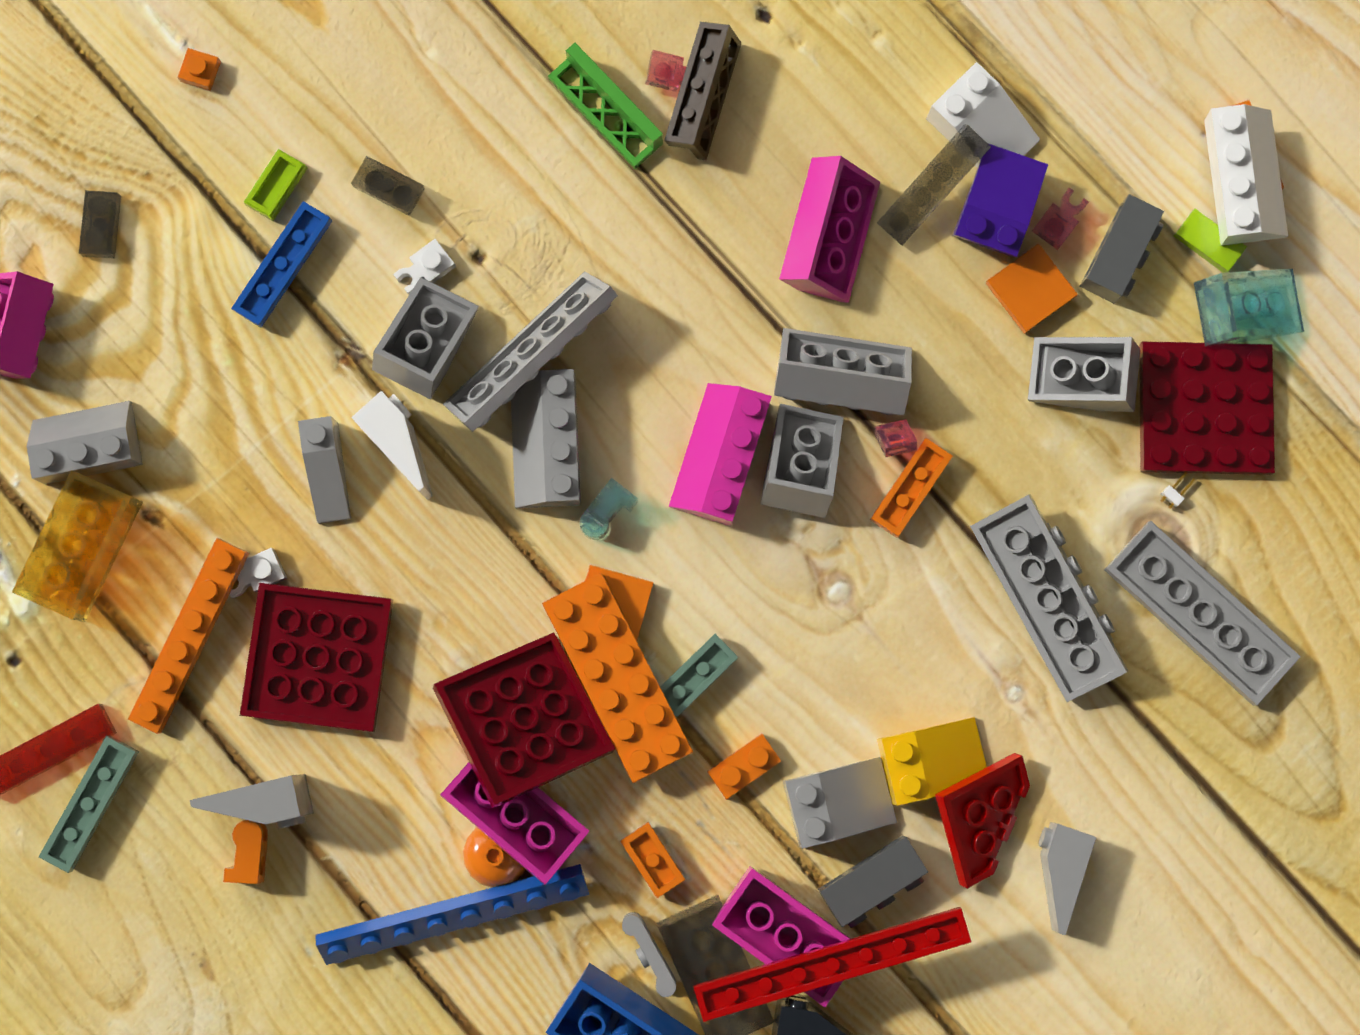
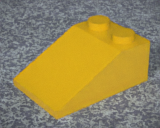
(930, 759)

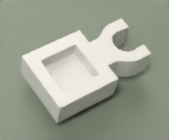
(429, 263)
(259, 569)

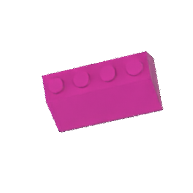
(830, 228)
(720, 452)
(527, 828)
(775, 925)

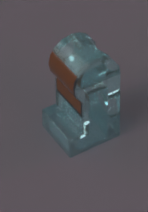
(604, 508)

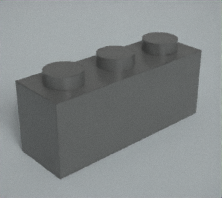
(1123, 249)
(873, 882)

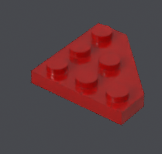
(981, 816)

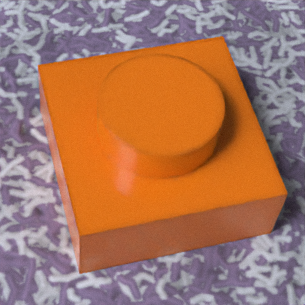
(199, 69)

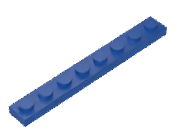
(450, 915)

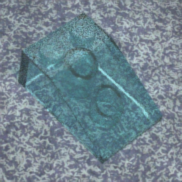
(1248, 306)

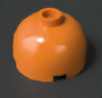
(489, 862)

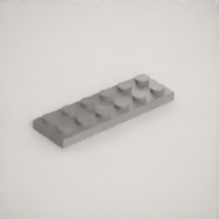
(530, 350)
(1202, 613)

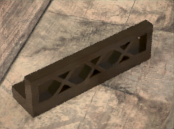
(703, 88)

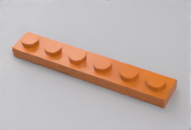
(188, 636)

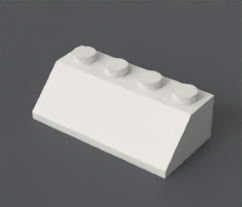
(1245, 174)

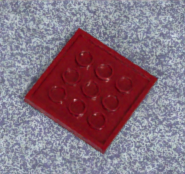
(1206, 408)
(316, 657)
(523, 719)

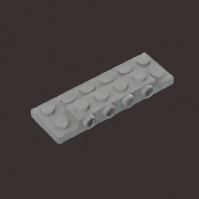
(1050, 597)

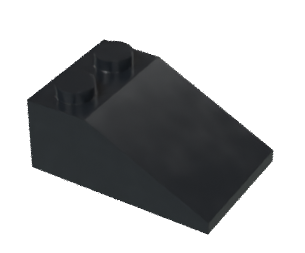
(800, 1017)

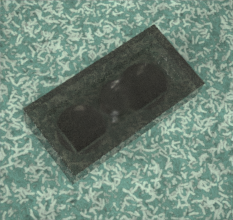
(388, 186)
(100, 224)

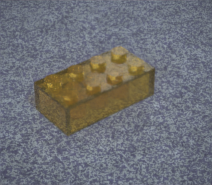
(77, 547)

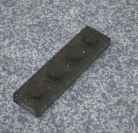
(933, 184)

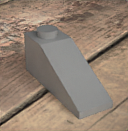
(325, 468)
(1064, 864)

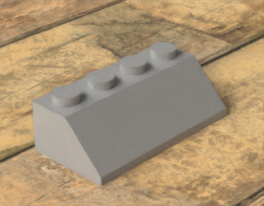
(844, 372)
(546, 441)

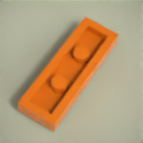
(911, 487)

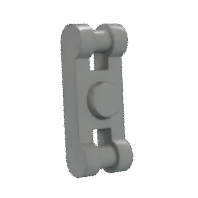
(650, 953)

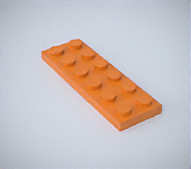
(617, 678)

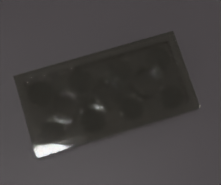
(707, 954)

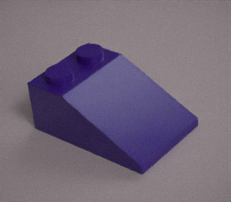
(1001, 201)

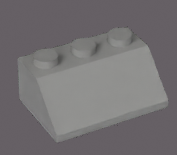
(83, 442)

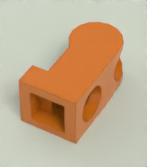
(250, 853)

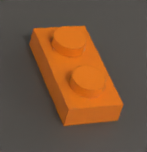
(744, 766)
(652, 860)

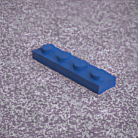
(281, 264)

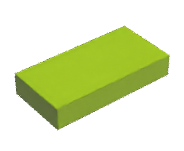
(275, 185)
(1203, 238)

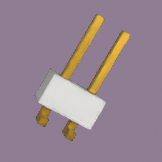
(1172, 495)

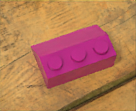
(22, 319)

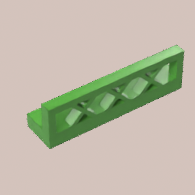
(614, 98)

